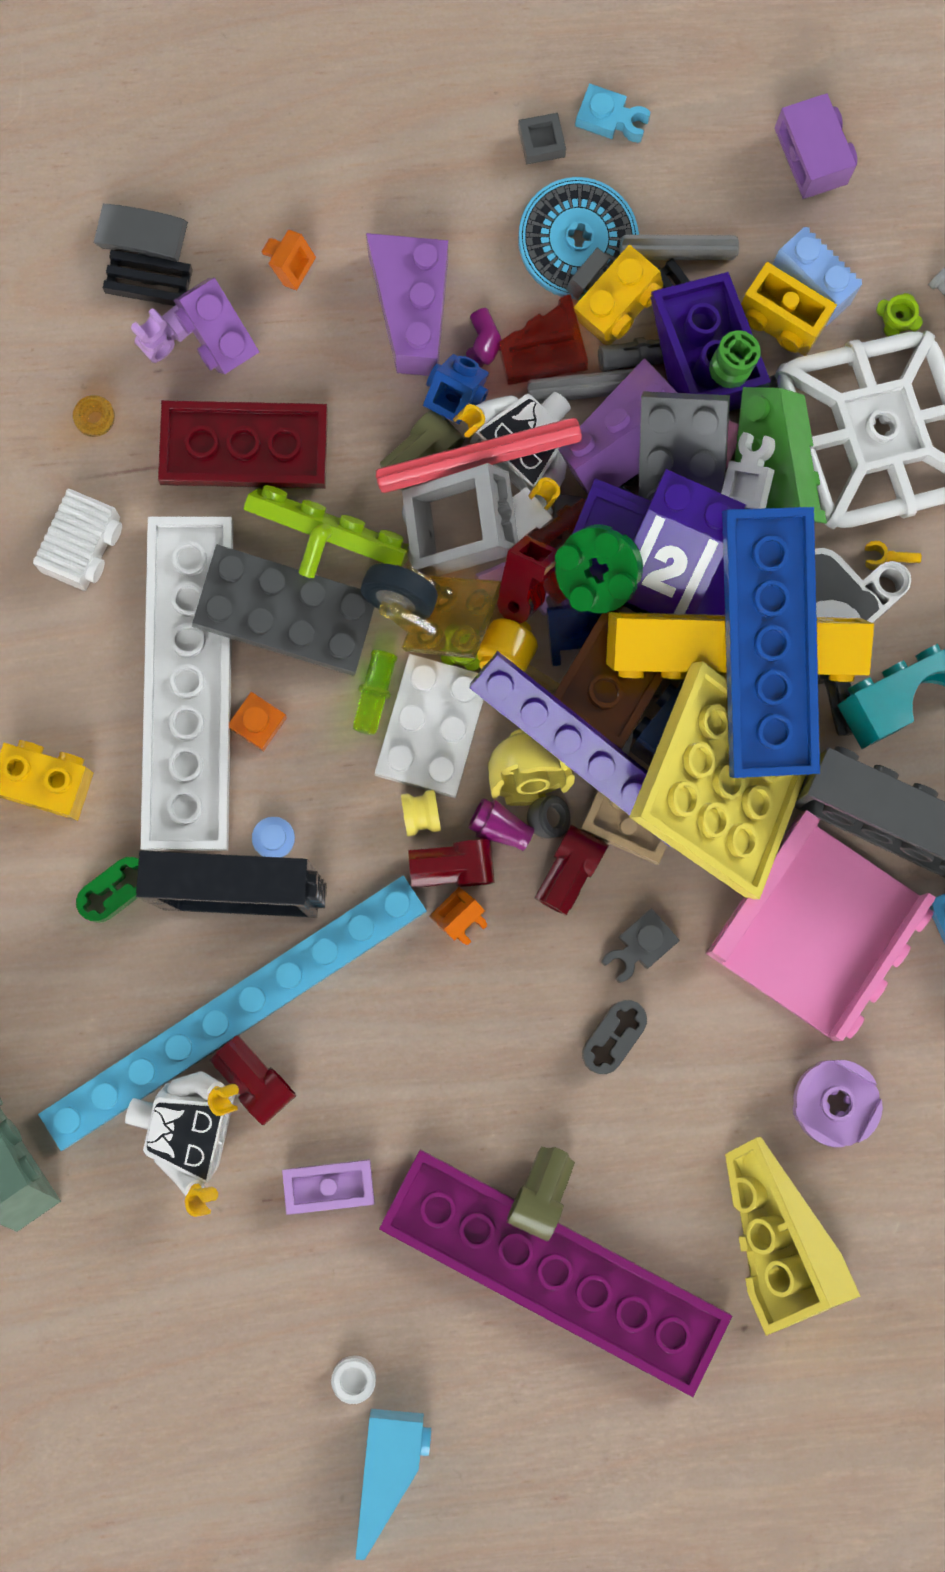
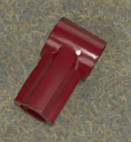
(575, 861)
(462, 864)
(260, 1088)

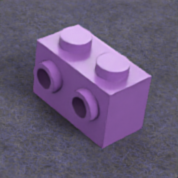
(816, 145)
(215, 325)

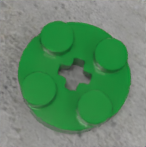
(609, 547)

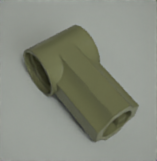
(428, 436)
(538, 1202)

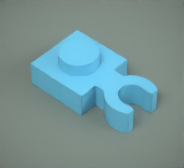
(605, 111)

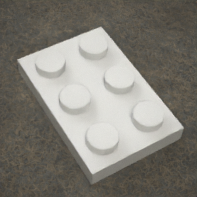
(430, 727)

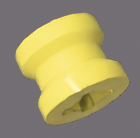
(420, 813)

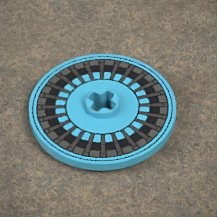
(558, 213)

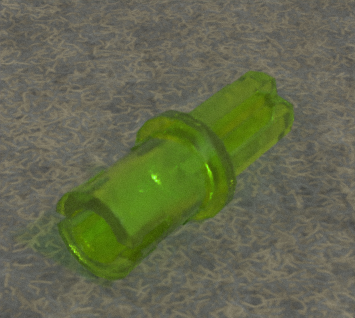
(374, 692)

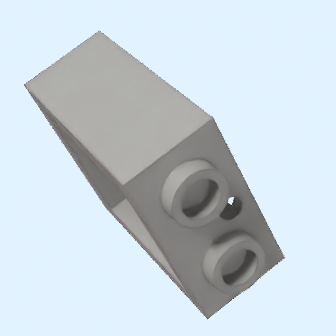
(495, 514)

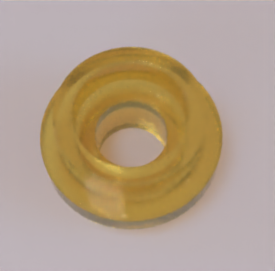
(89, 405)

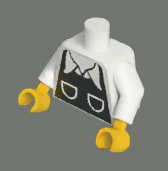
(508, 414)
(187, 1133)

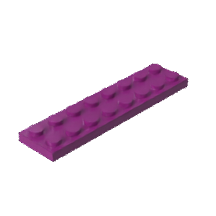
(560, 1279)

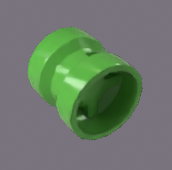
(727, 366)

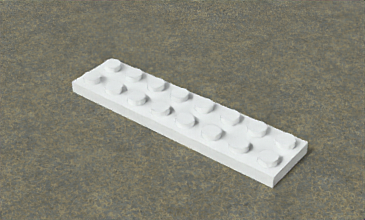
(184, 693)

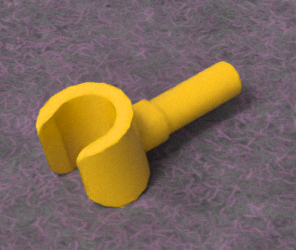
(887, 556)

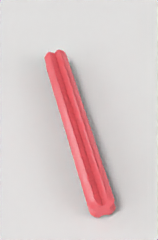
(489, 451)

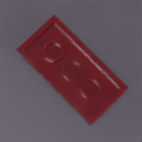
(243, 444)

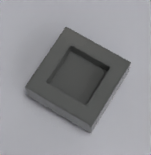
(542, 138)
(587, 273)

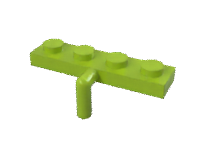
(322, 527)

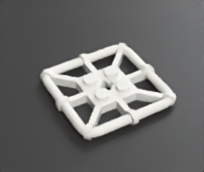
(855, 417)

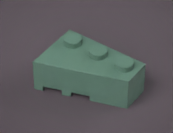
(23, 1186)

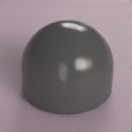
(538, 817)

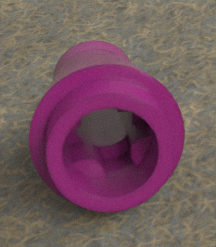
(500, 825)

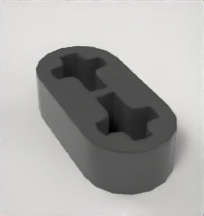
(623, 1042)

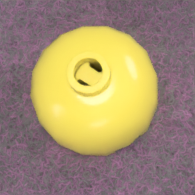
(526, 771)

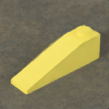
(789, 1253)

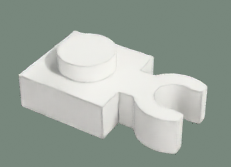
(749, 480)

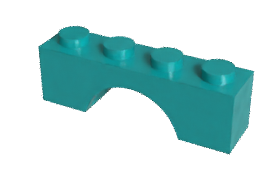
(887, 705)

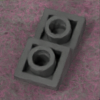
(140, 231)

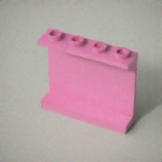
(822, 930)

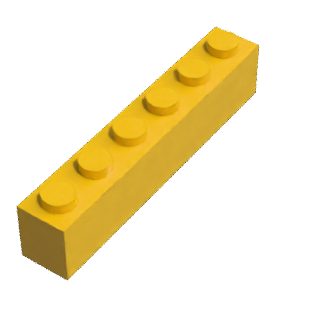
(677, 640)

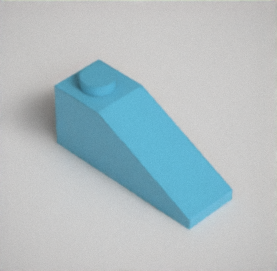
(390, 1466)

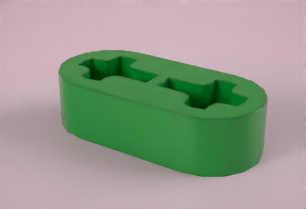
(101, 885)

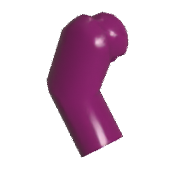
(487, 342)

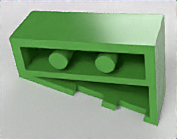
(786, 420)

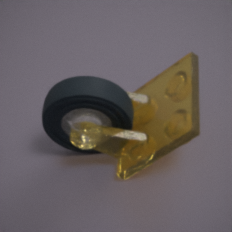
(436, 612)

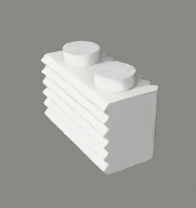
(78, 540)

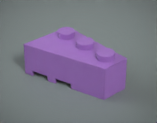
(411, 292)
(612, 432)

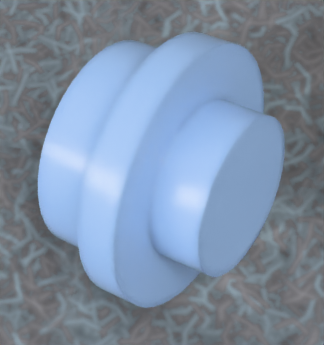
(273, 837)

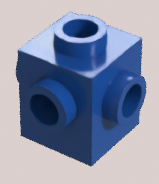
(455, 385)

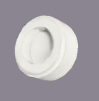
(353, 1379)

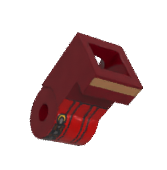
(523, 578)

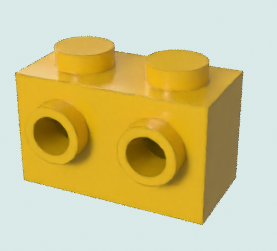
(618, 296)
(786, 309)
(43, 780)

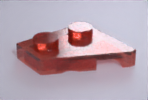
(545, 346)

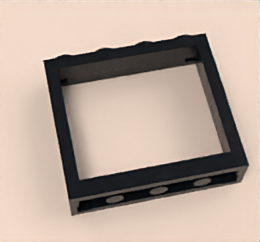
(230, 884)

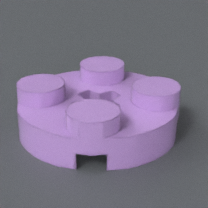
(861, 1096)

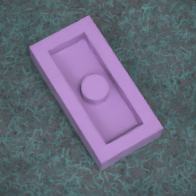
(328, 1186)

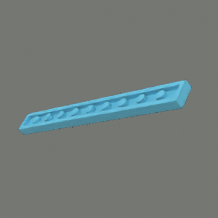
(232, 1013)

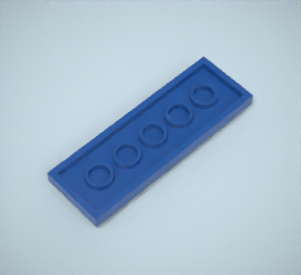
(771, 641)

